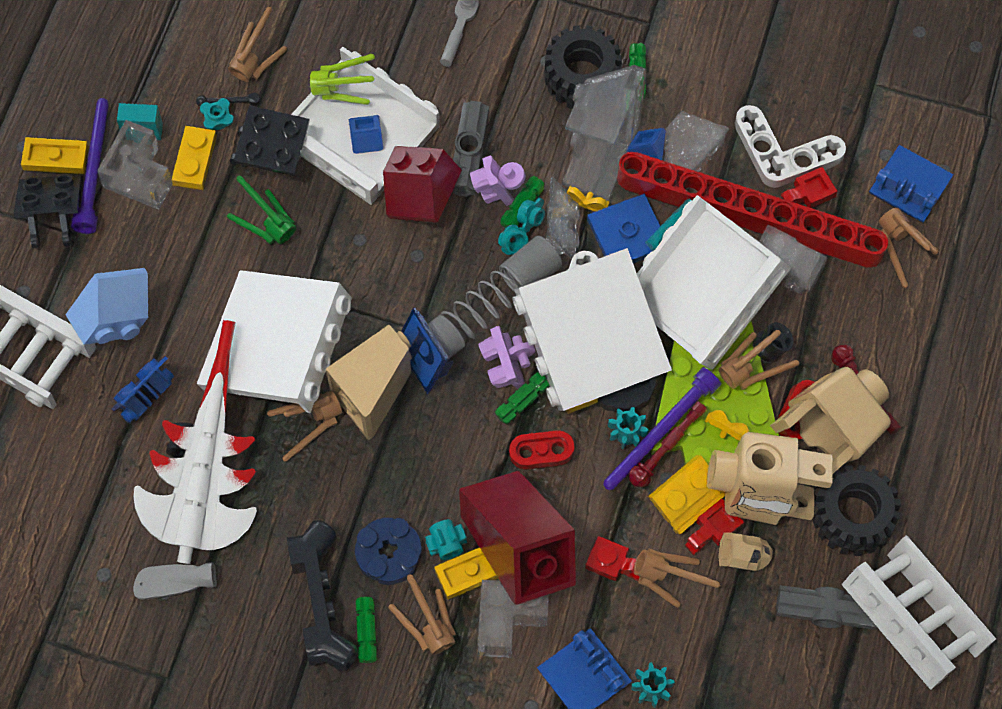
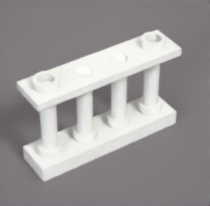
(47, 327)
(901, 628)

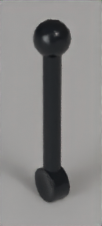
(253, 99)

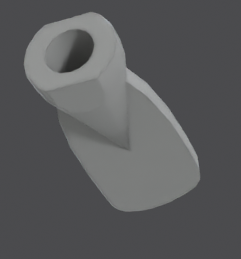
(173, 580)

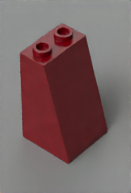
(520, 536)

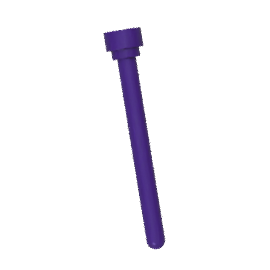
(85, 220)
(704, 383)

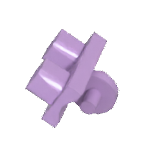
(495, 180)
(501, 346)

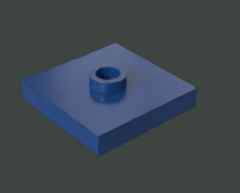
(625, 226)

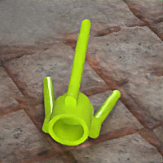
(325, 82)

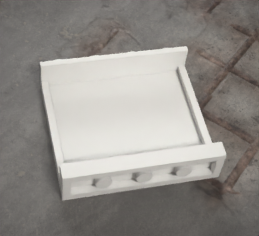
(328, 143)
(708, 281)
(591, 330)
(280, 336)

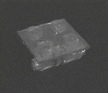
(692, 141)
(561, 220)

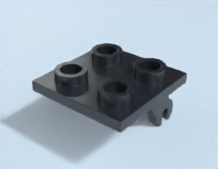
(270, 140)
(48, 195)

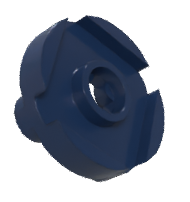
(392, 532)

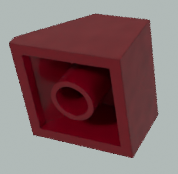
(418, 183)

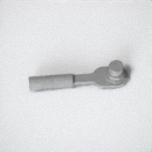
(464, 11)

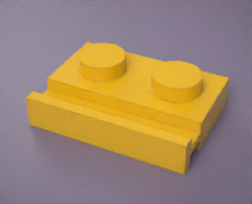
(685, 495)

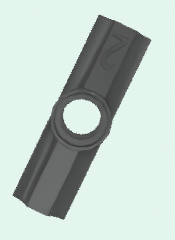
(470, 132)
(823, 606)

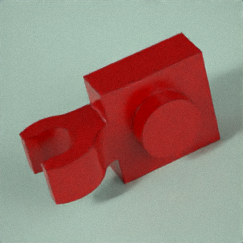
(811, 188)
(713, 525)
(610, 559)

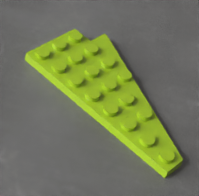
(740, 406)

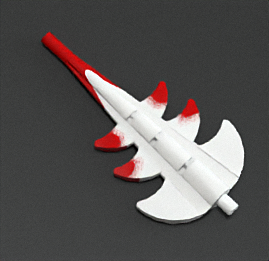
(193, 512)

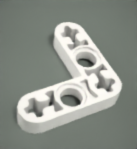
(783, 160)

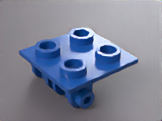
(911, 183)
(149, 374)
(584, 672)

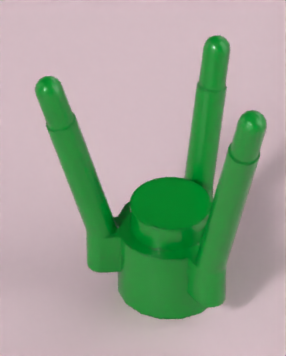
(278, 225)

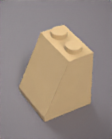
(371, 378)

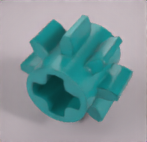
(631, 420)
(446, 539)
(645, 690)

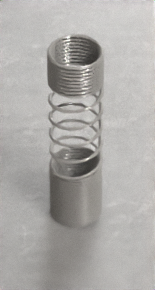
(529, 264)

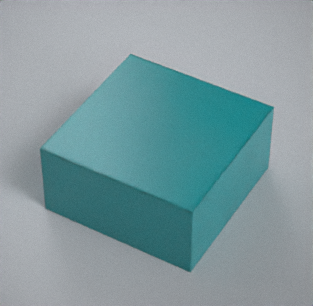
(141, 114)

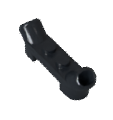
(320, 640)

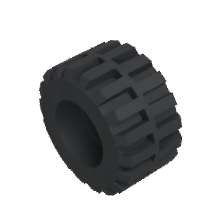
(574, 47)
(868, 488)

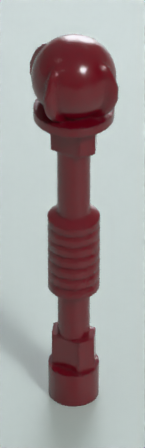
(843, 357)
(641, 474)

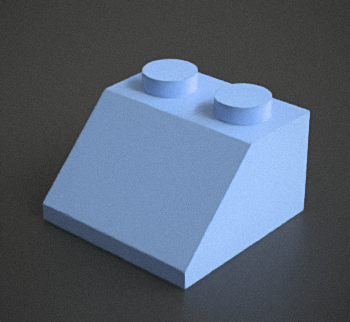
(111, 306)

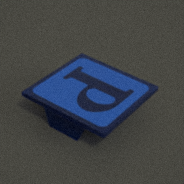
(427, 354)

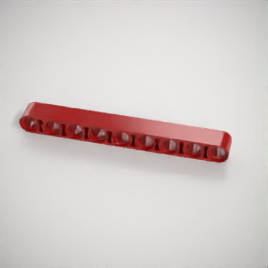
(766, 205)

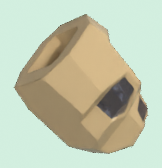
(744, 552)

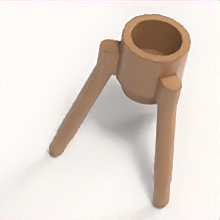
(244, 62)
(897, 226)
(737, 368)
(324, 409)
(653, 566)
(436, 635)

